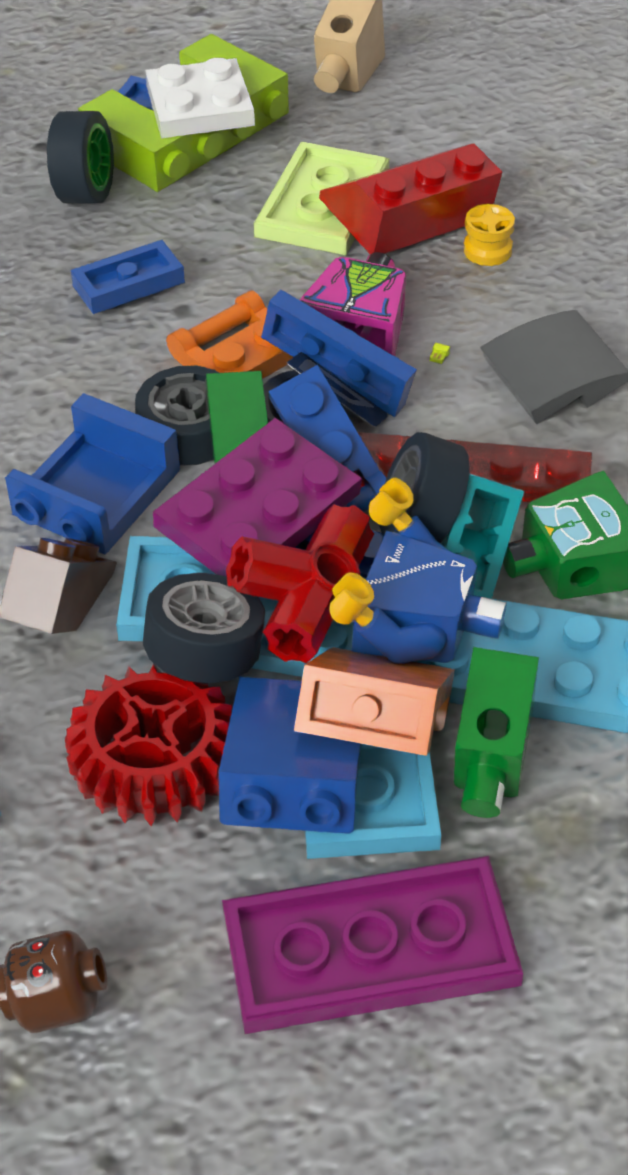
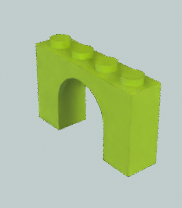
(163, 161)

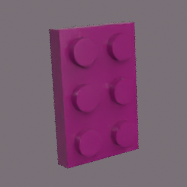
(262, 490)

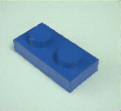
(127, 276)

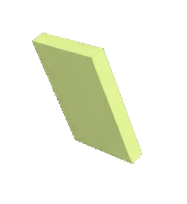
(294, 208)

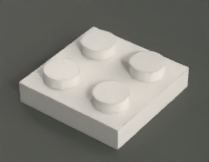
(199, 97)

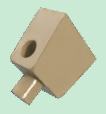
(347, 50)

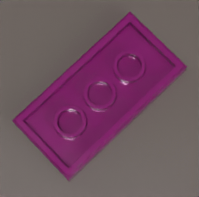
(369, 944)

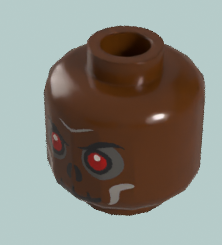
(51, 981)

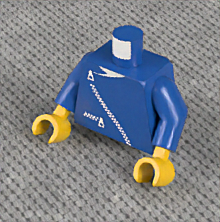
(415, 592)

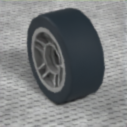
(202, 628)

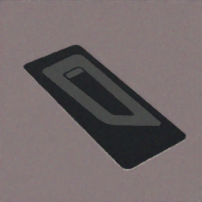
(346, 395)

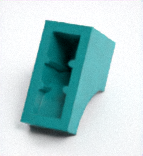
(485, 529)

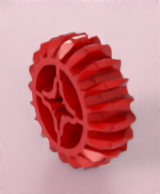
(152, 728)

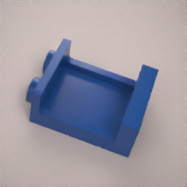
(98, 475)
(281, 774)

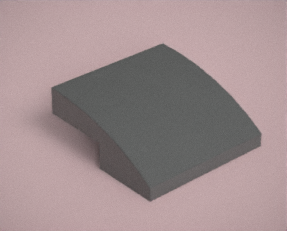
(554, 363)

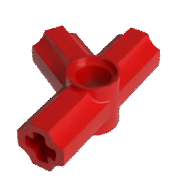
(301, 579)

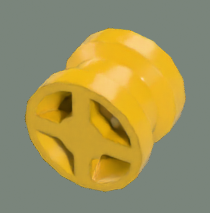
(489, 234)

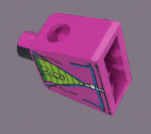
(363, 297)

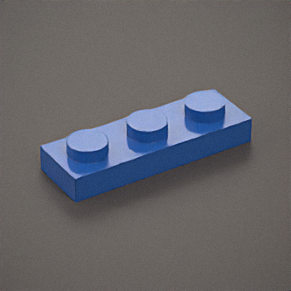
(351, 358)

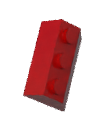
(414, 198)

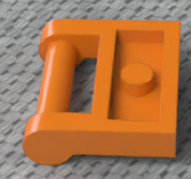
(237, 353)

